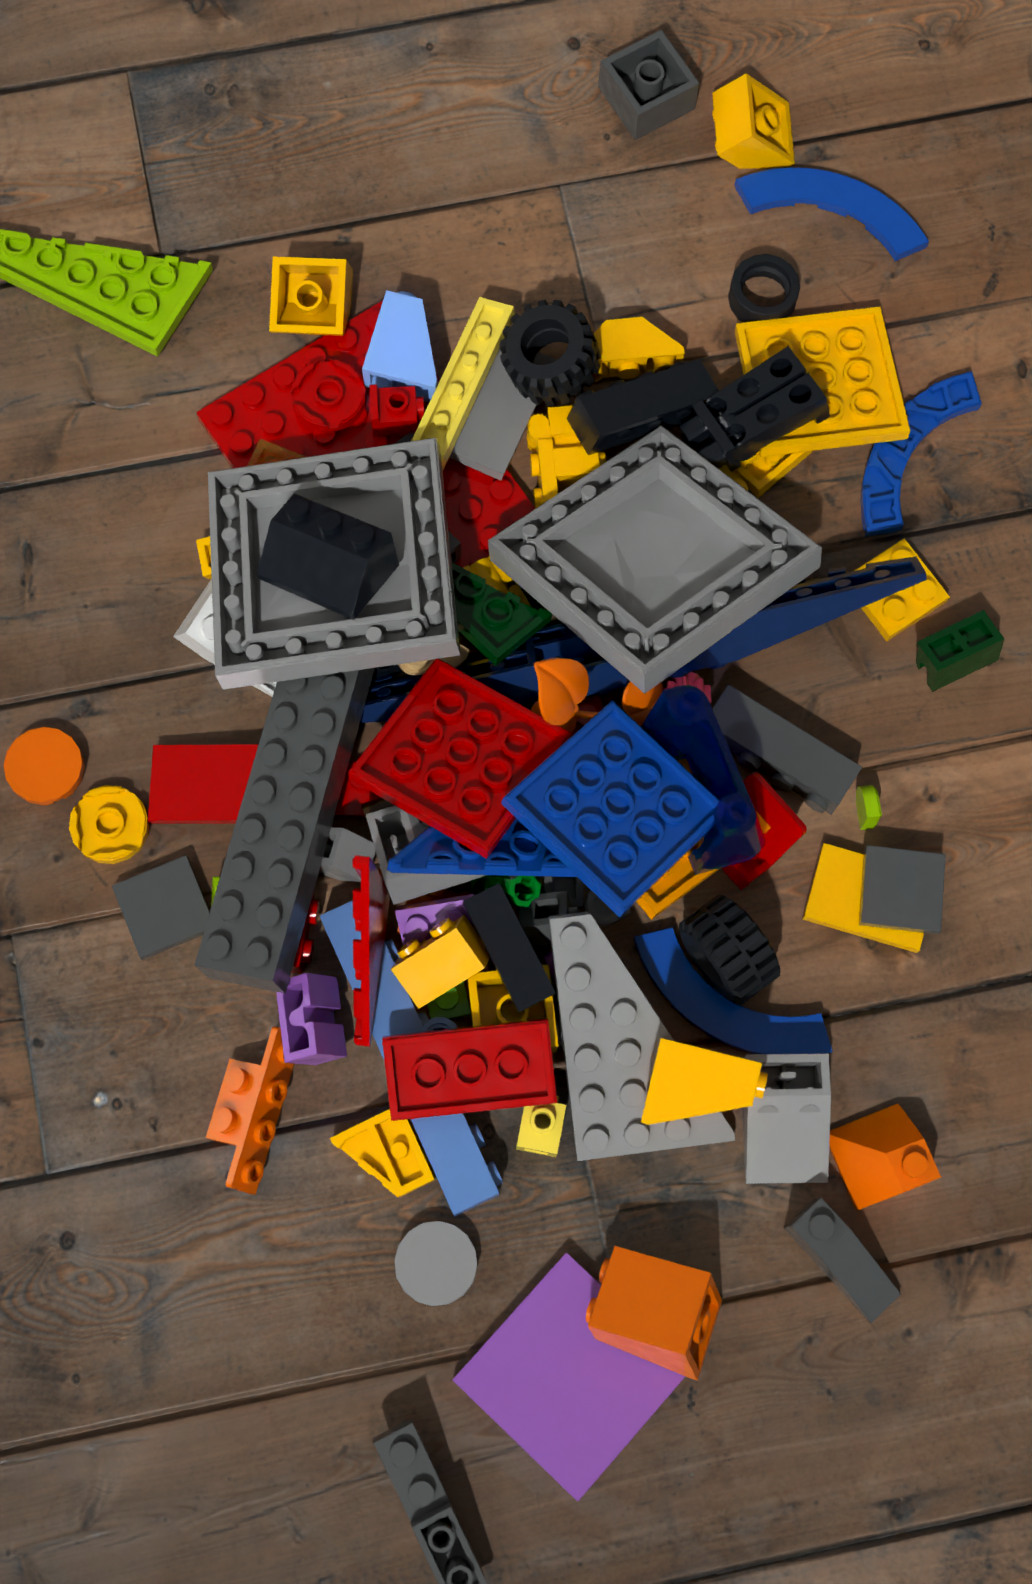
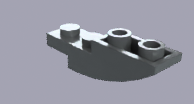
(428, 1506)

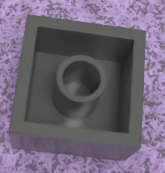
(648, 84)

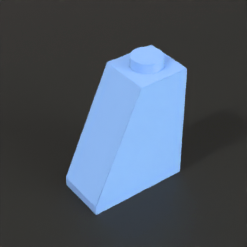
(401, 347)

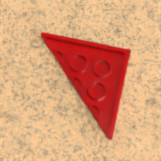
(370, 917)

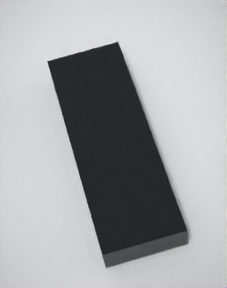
(508, 947)

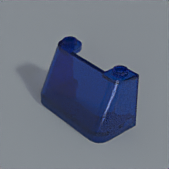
(689, 730)

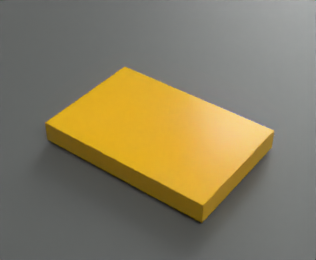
(837, 896)

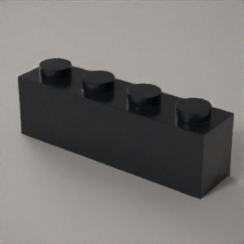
(640, 405)

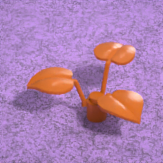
(566, 683)

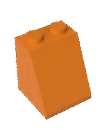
(655, 1310)

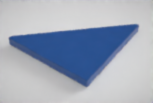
(515, 855)

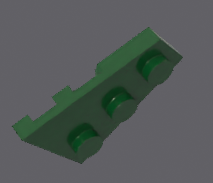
(491, 619)

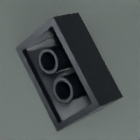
(326, 556)

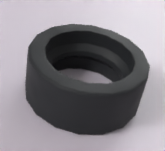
(770, 267)

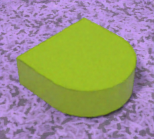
(868, 806)

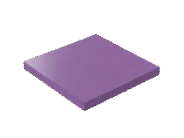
(559, 1387)

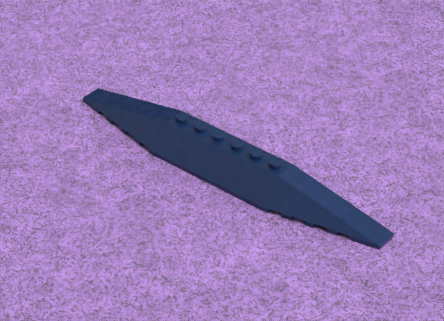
(794, 612)

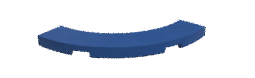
(838, 195)
(888, 459)
(716, 1015)

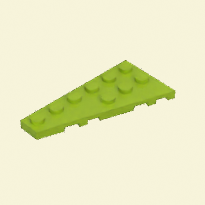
(106, 285)

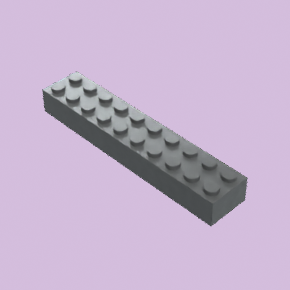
(282, 830)

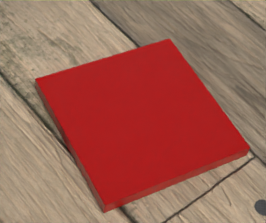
(456, 756)

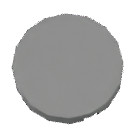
(435, 1263)

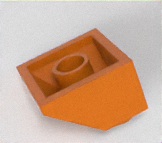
(881, 1156)

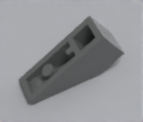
(842, 1258)

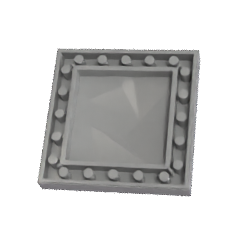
(654, 557)
(278, 636)

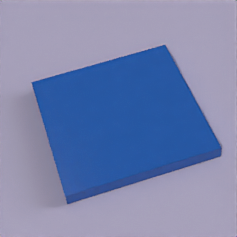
(614, 807)

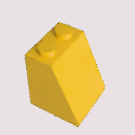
(699, 1082)

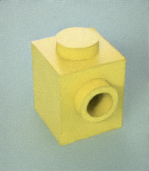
(541, 1128)

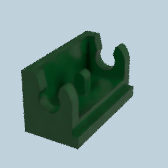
(959, 650)

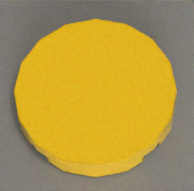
(109, 824)

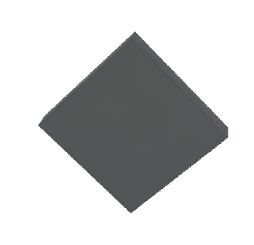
(902, 889)
(163, 907)

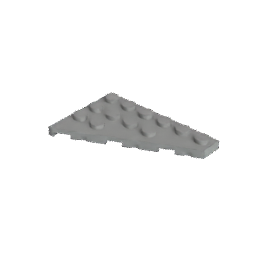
(612, 1050)

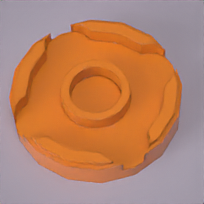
(44, 766)

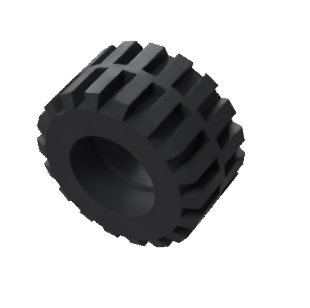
(542, 327)
(729, 949)

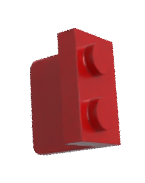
(783, 834)

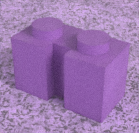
(308, 1020)

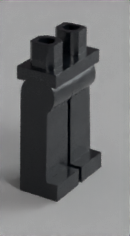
(755, 411)

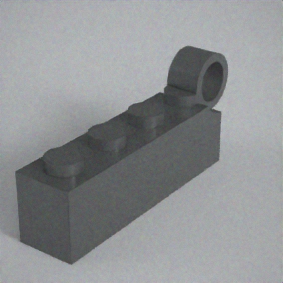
(784, 752)

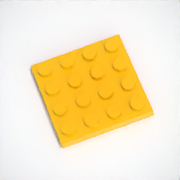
(850, 364)

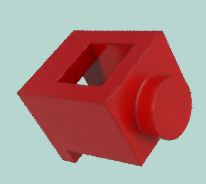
(388, 418)

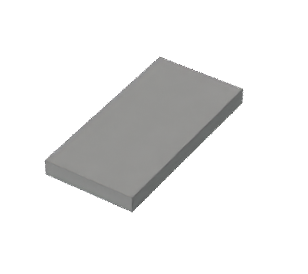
(495, 422)

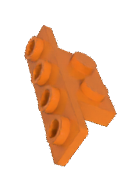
(249, 1112)

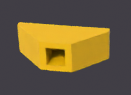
(633, 348)

